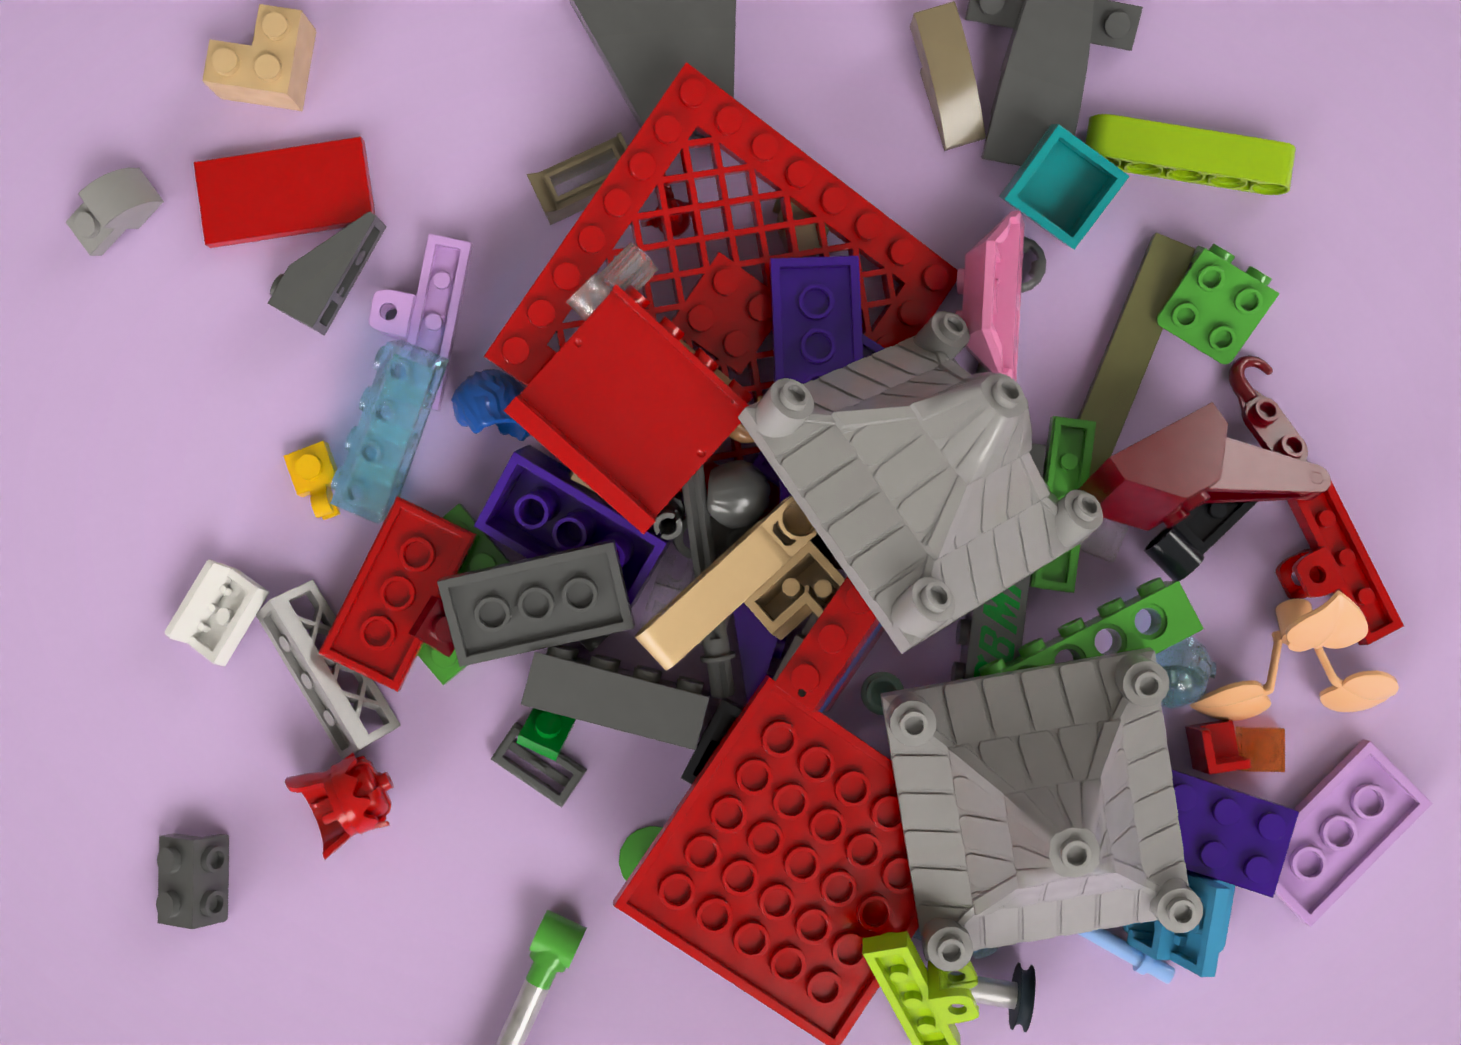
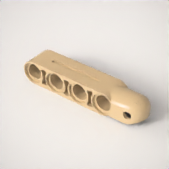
(726, 583)

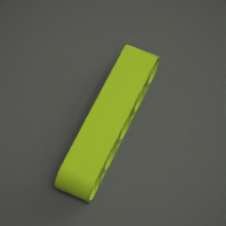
(1193, 154)

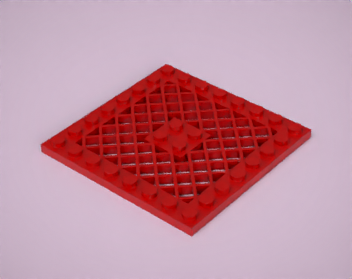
(727, 306)

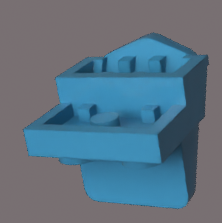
(1199, 947)

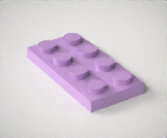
(1346, 829)

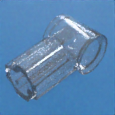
(627, 268)

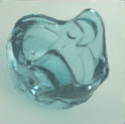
(1188, 672)

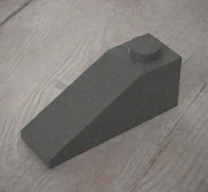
(322, 278)

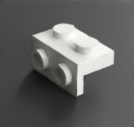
(217, 611)

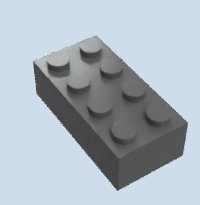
(616, 696)

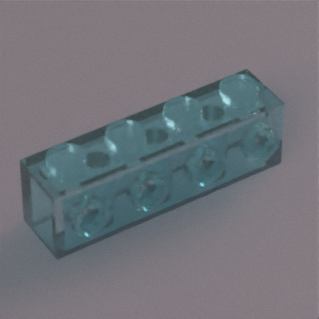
(388, 429)

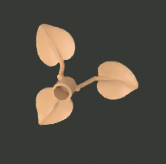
(1331, 625)

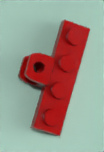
(1337, 563)

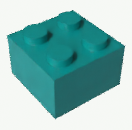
(1064, 185)

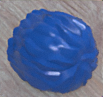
(483, 398)

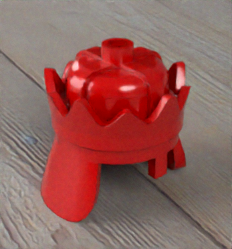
(345, 799)

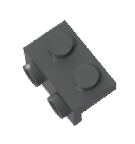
(192, 880)

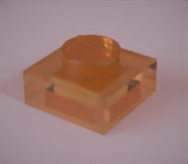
(1263, 746)

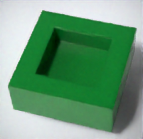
(545, 733)

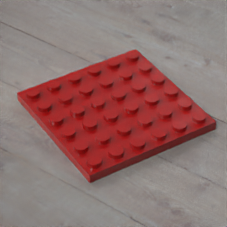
(783, 865)

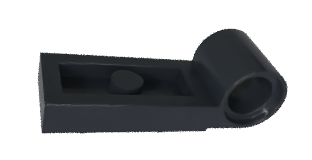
(1182, 546)

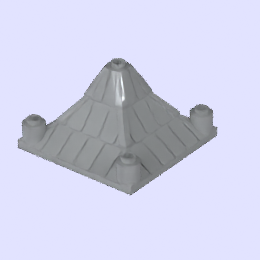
(919, 479)
(1039, 804)

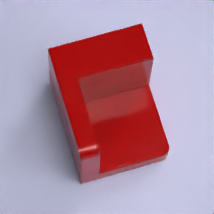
(1215, 748)

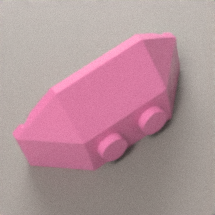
(993, 295)

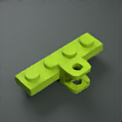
(921, 996)

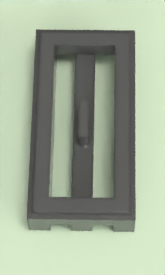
(530, 779)

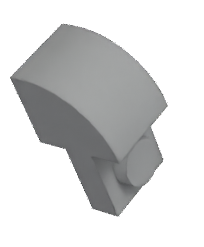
(111, 206)

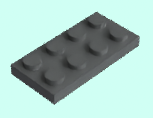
(536, 603)

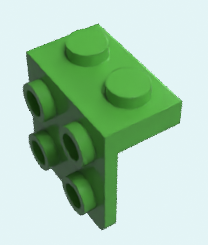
(1217, 304)

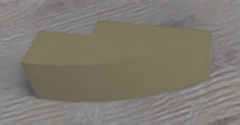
(948, 75)

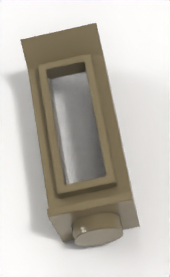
(574, 182)

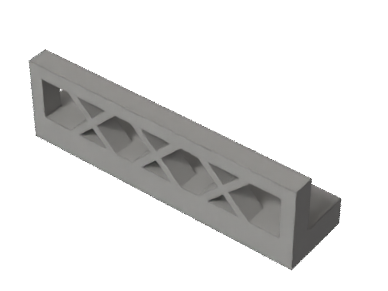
(315, 678)

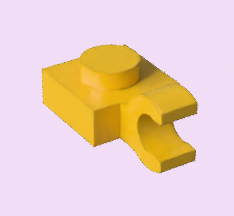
(312, 475)

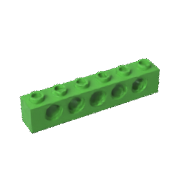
(1171, 622)

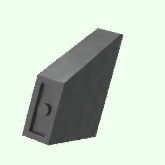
(653, 39)

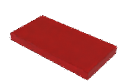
(283, 192)
(392, 591)

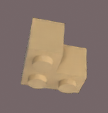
(272, 69)
(795, 591)

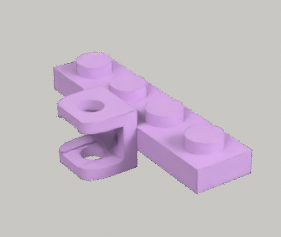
(434, 312)

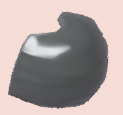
(737, 494)

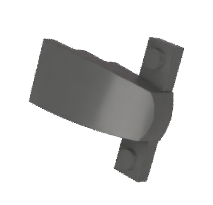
(1046, 65)

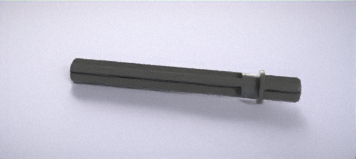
(715, 644)

